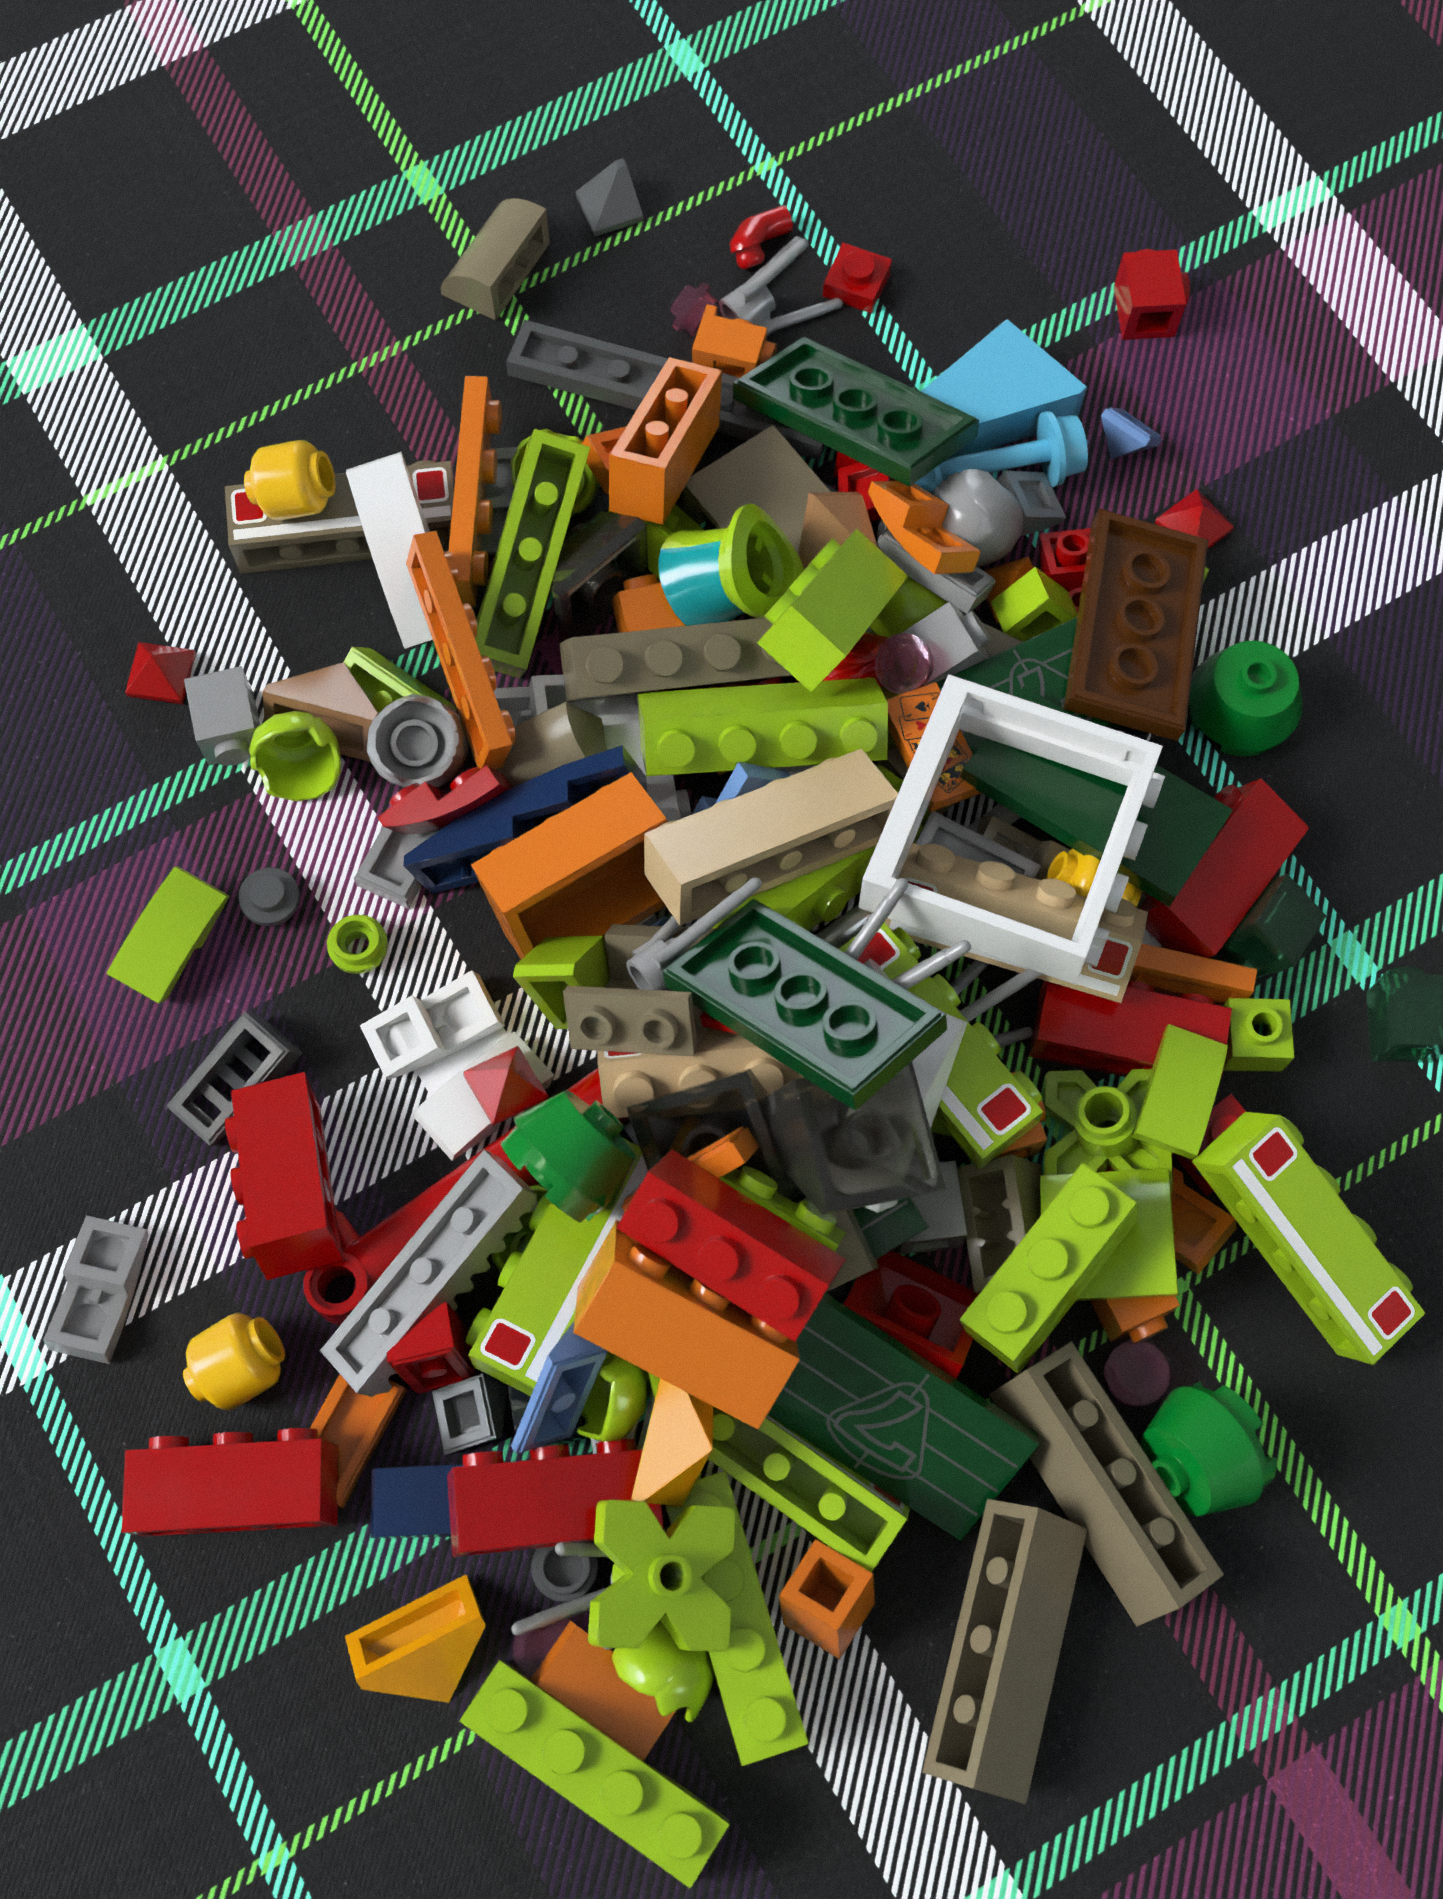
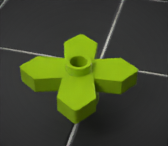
(1099, 1125)
(660, 1576)

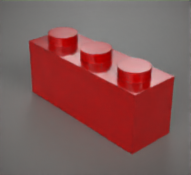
(1230, 874)
(1114, 1035)
(282, 1177)
(731, 1244)
(230, 1484)
(537, 1500)

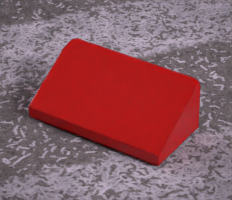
(433, 1352)

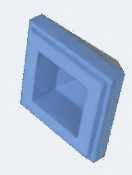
(1126, 433)

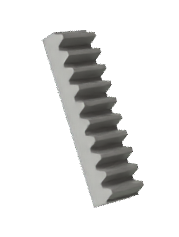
(430, 1270)

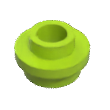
(353, 928)

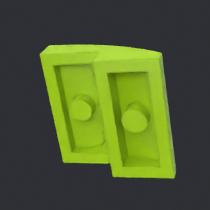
(1146, 1257)

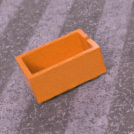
(575, 869)
(681, 1330)

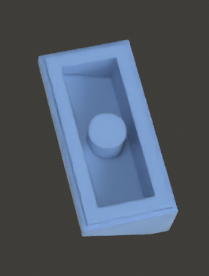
(559, 1392)

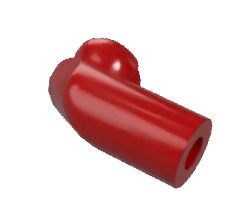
(756, 230)

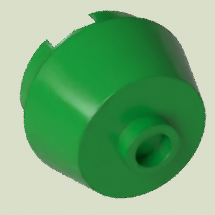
(1246, 698)
(572, 1153)
(1208, 1450)

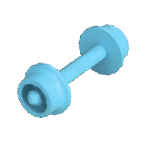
(1058, 448)

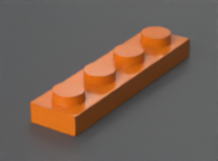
(474, 470)
(454, 635)

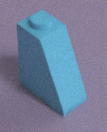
(1007, 387)

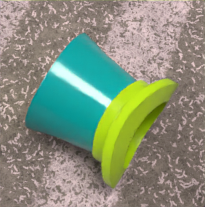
(728, 569)

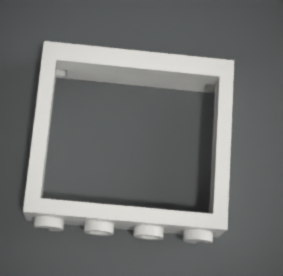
(1044, 734)

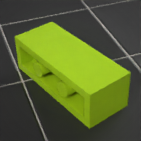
(830, 607)
(1050, 1268)

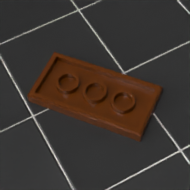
(1137, 625)

